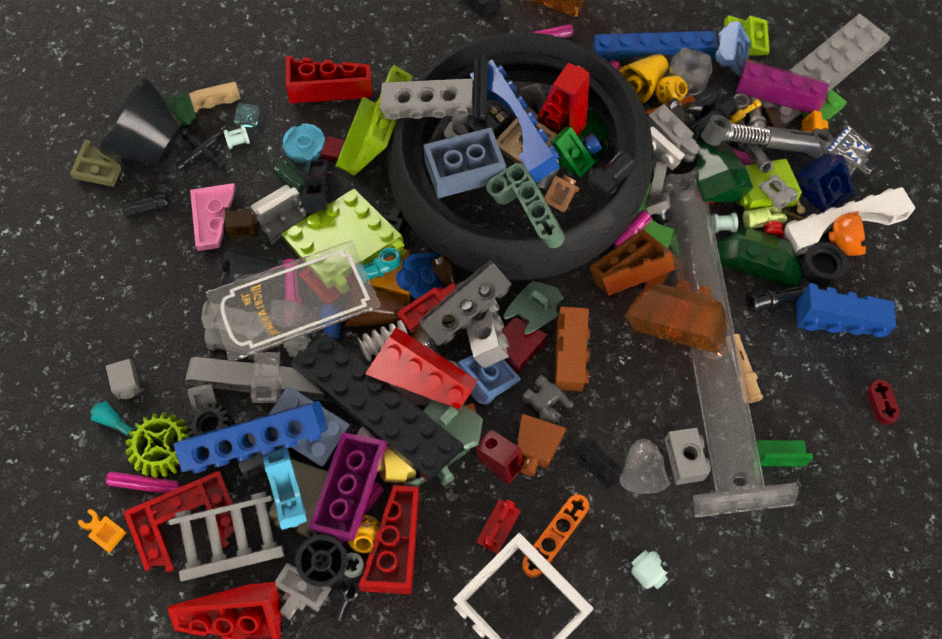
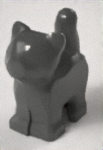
(545, 398)

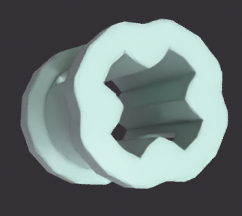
(236, 137)
(725, 222)

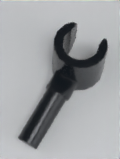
(348, 595)

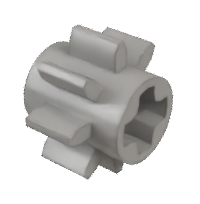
(297, 345)

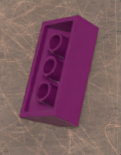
(782, 86)
(347, 486)

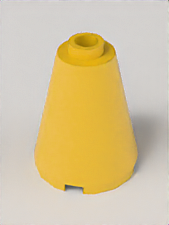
(645, 74)

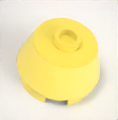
(394, 469)

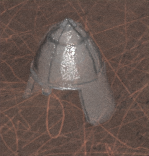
(644, 469)

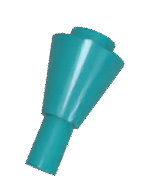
(106, 415)

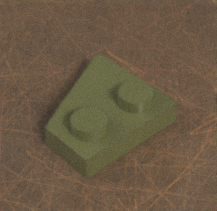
(94, 166)

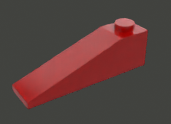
(234, 613)

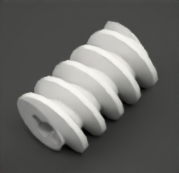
(374, 344)

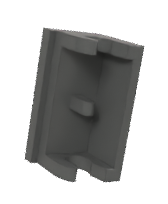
(280, 219)

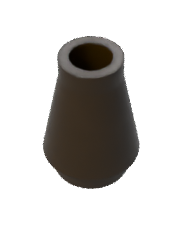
(444, 270)

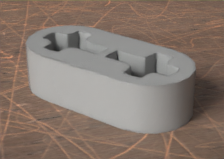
(657, 179)

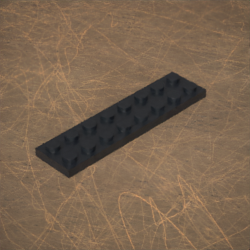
(378, 407)

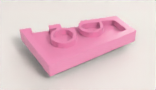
(209, 214)

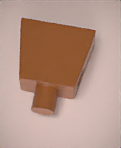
(538, 443)

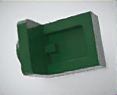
(183, 108)

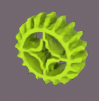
(144, 461)

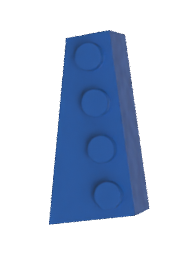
(844, 312)

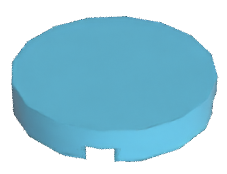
(303, 143)

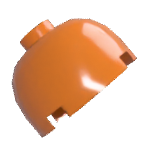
(848, 234)

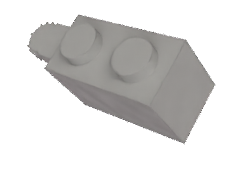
(675, 131)

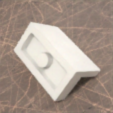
(274, 199)

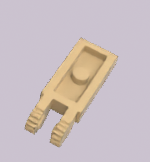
(215, 95)

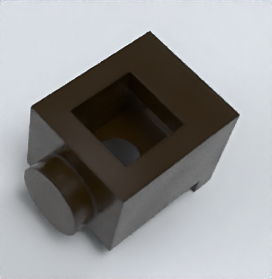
(240, 223)

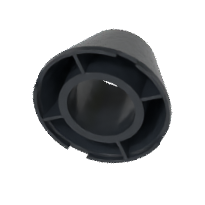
(142, 127)

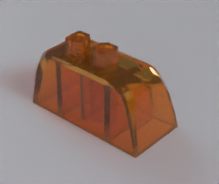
(680, 316)

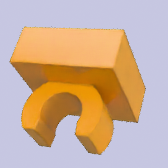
(813, 122)

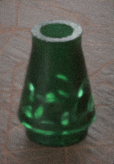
(288, 173)

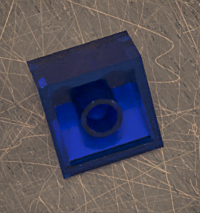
(826, 181)

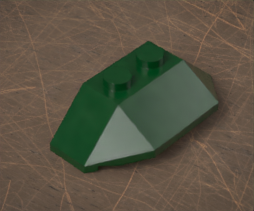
(761, 257)

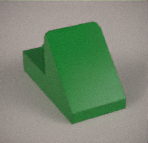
(572, 152)

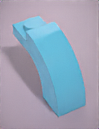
(285, 488)

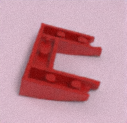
(147, 517)

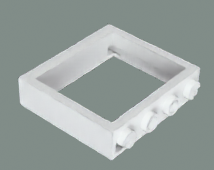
(543, 565)

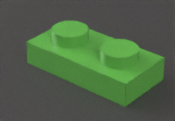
(831, 106)

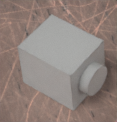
(123, 379)

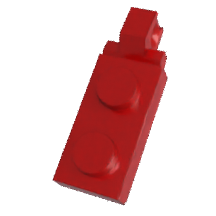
(417, 309)

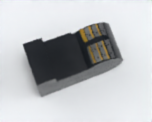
(496, 118)

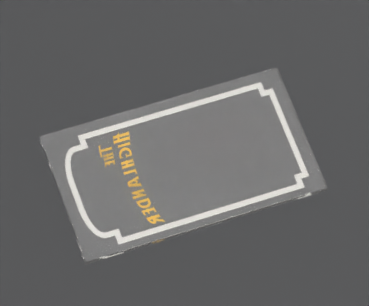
(291, 300)

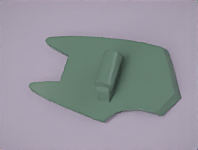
(536, 305)
(461, 423)
(444, 475)

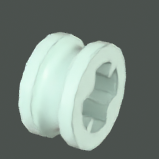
(360, 566)

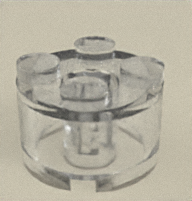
(693, 68)

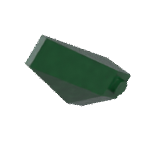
(721, 173)

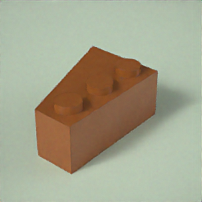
(632, 263)
(572, 349)

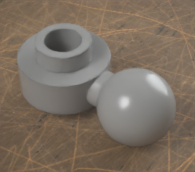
(456, 127)

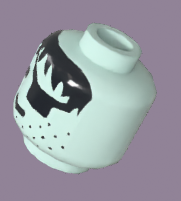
(650, 570)

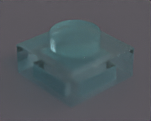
(246, 115)

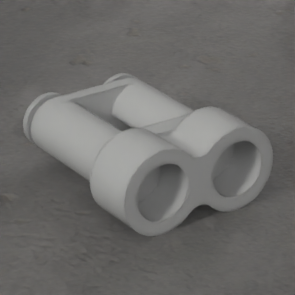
(781, 198)

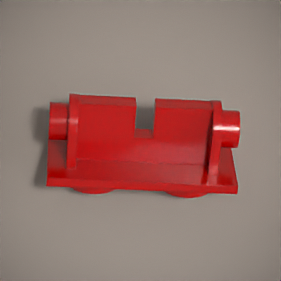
(498, 525)

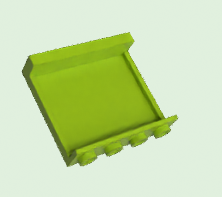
(369, 130)

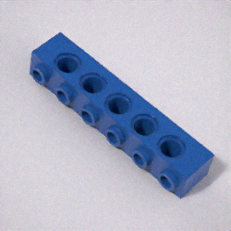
(193, 458)

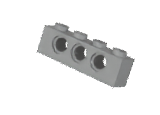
(418, 92)
(485, 332)

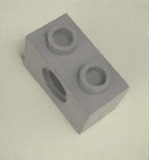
(684, 469)

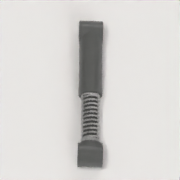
(812, 143)

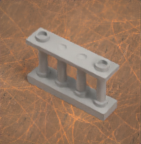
(219, 561)

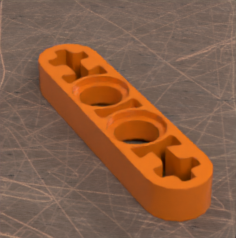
(554, 534)

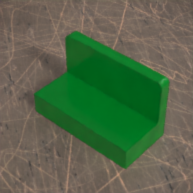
(783, 453)

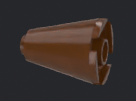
(381, 316)

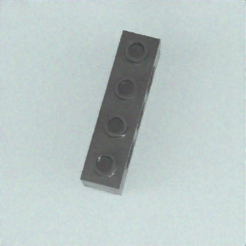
(432, 320)

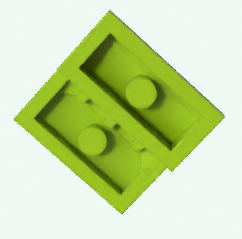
(756, 31)

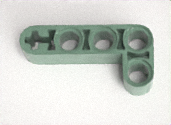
(522, 189)

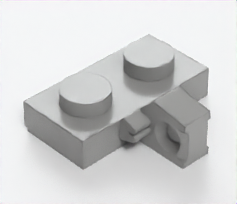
(298, 592)

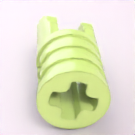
(758, 217)

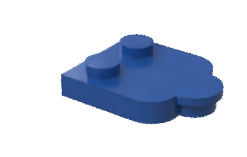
(418, 275)

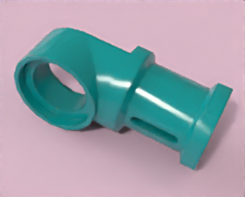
(380, 266)

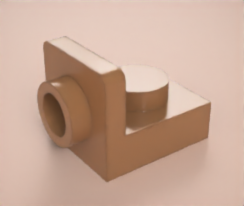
(561, 192)

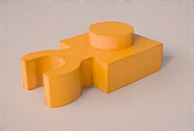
(104, 532)

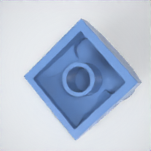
(733, 47)
(490, 380)

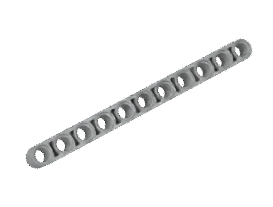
(238, 375)

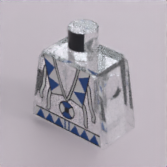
(854, 149)

